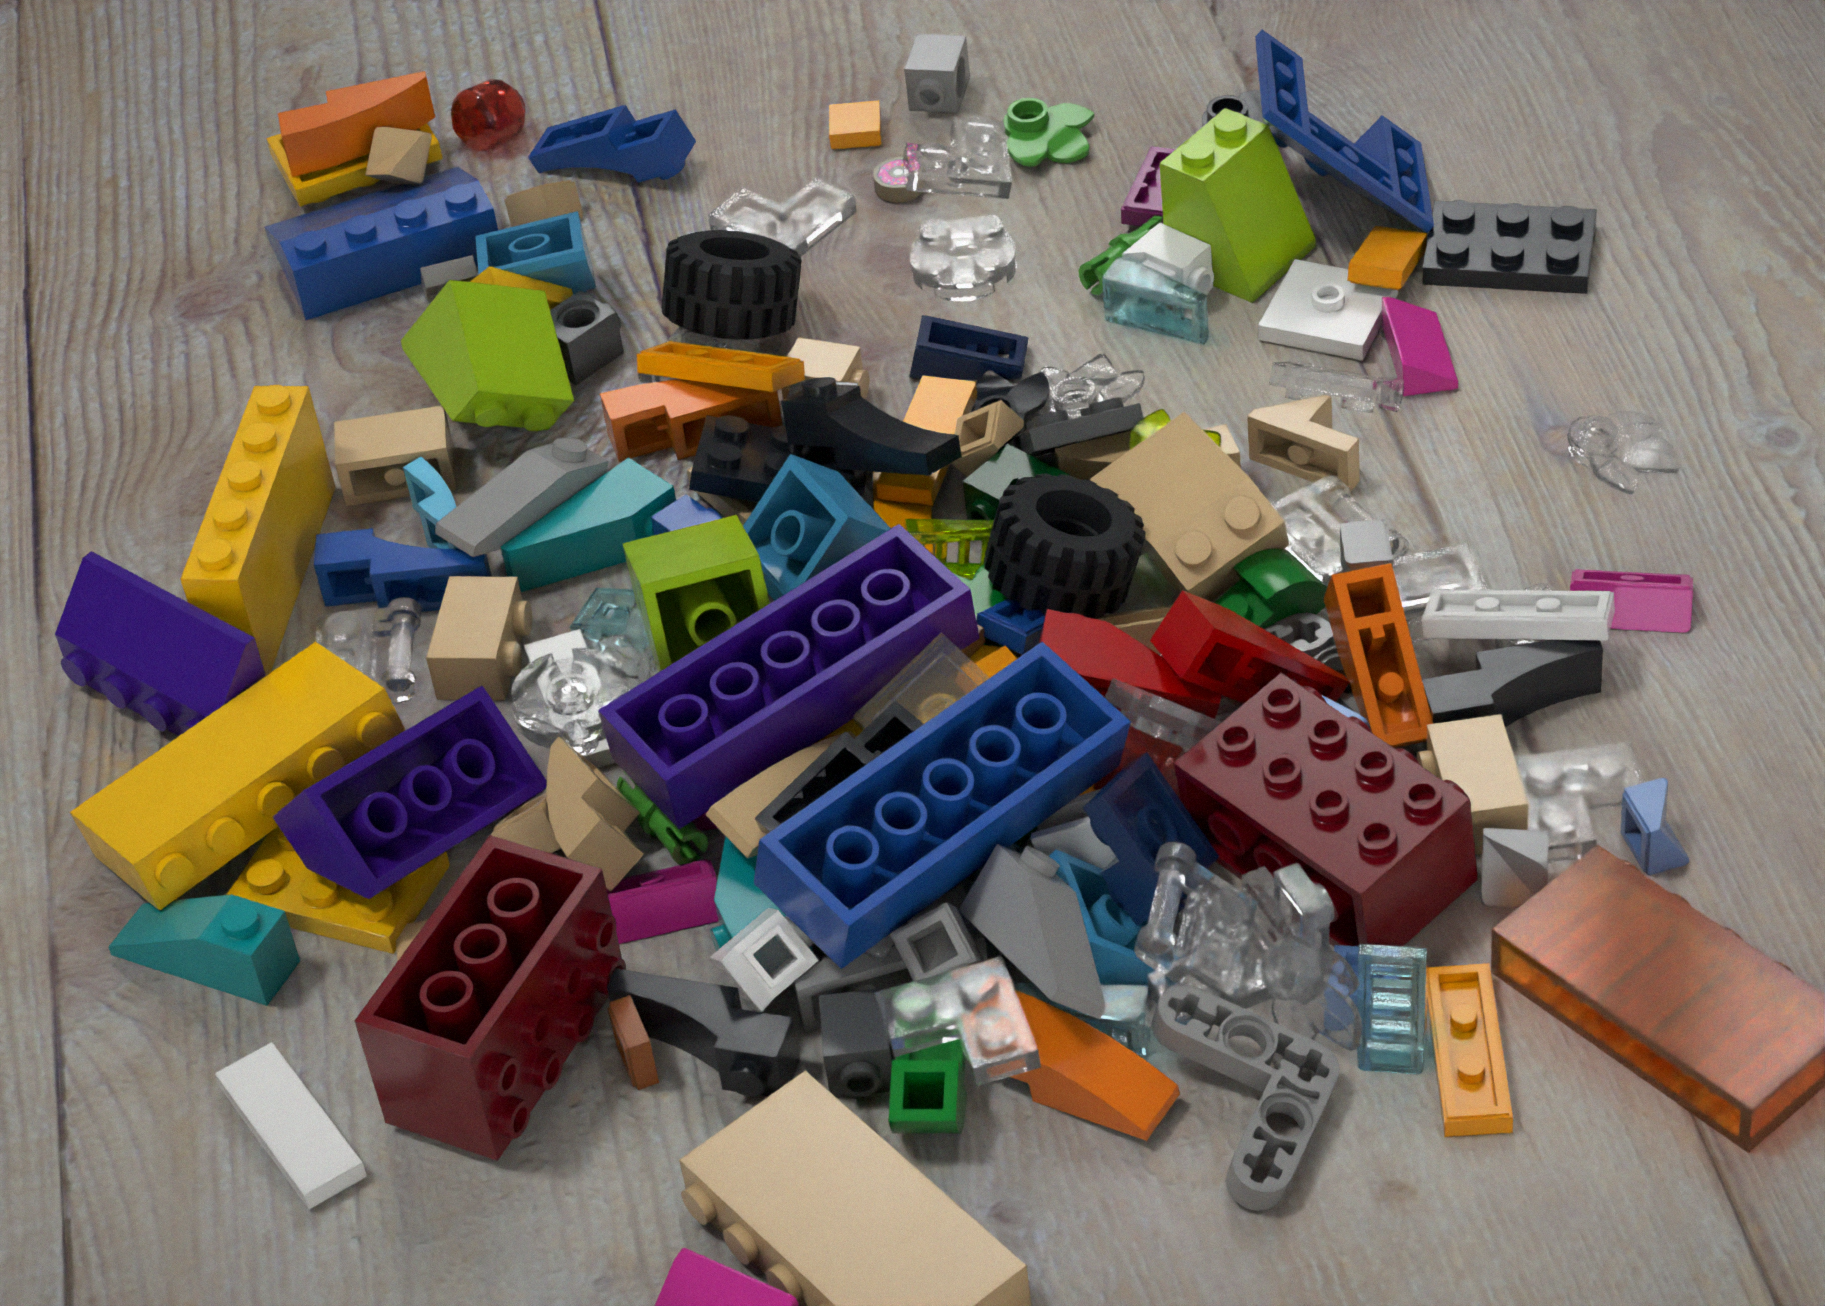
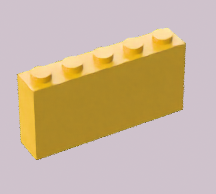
(263, 518)
(232, 772)

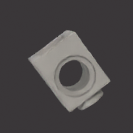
(937, 73)

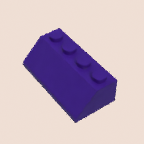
(151, 648)
(412, 797)

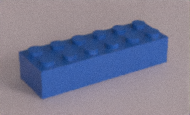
(940, 804)

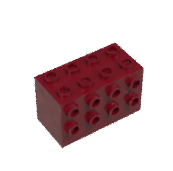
(1322, 791)
(491, 997)

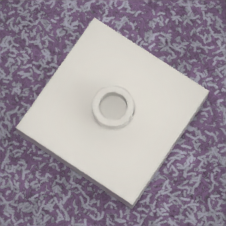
(1324, 311)

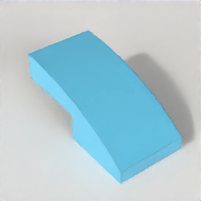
(429, 498)

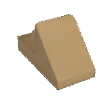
(1301, 441)

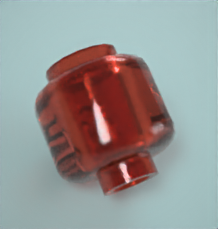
(488, 114)

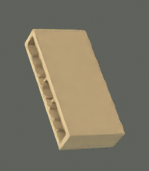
(841, 1211)

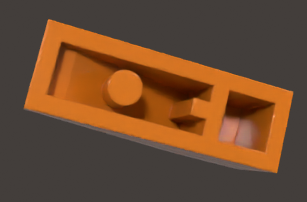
(1378, 653)

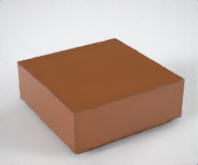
(632, 1043)

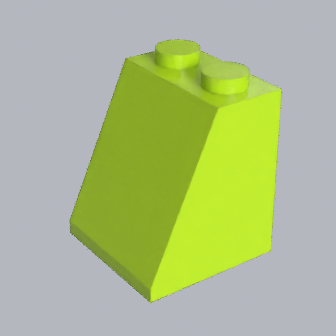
(1239, 198)
(491, 356)
(694, 585)

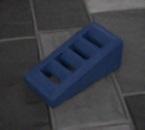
(966, 351)

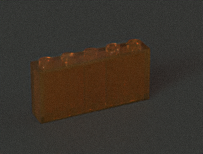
(1668, 995)

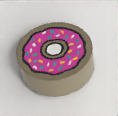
(890, 181)

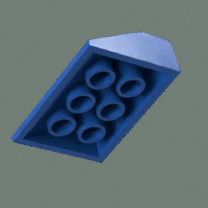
(380, 240)

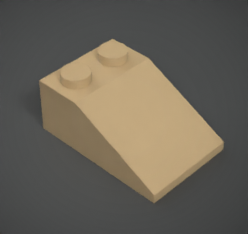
(1194, 507)

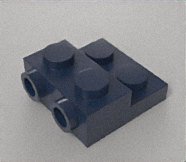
(1134, 819)

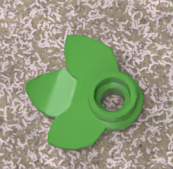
(1046, 131)

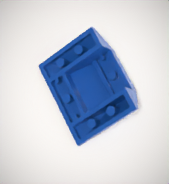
(1380, 165)

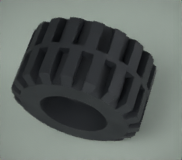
(731, 284)
(1064, 546)

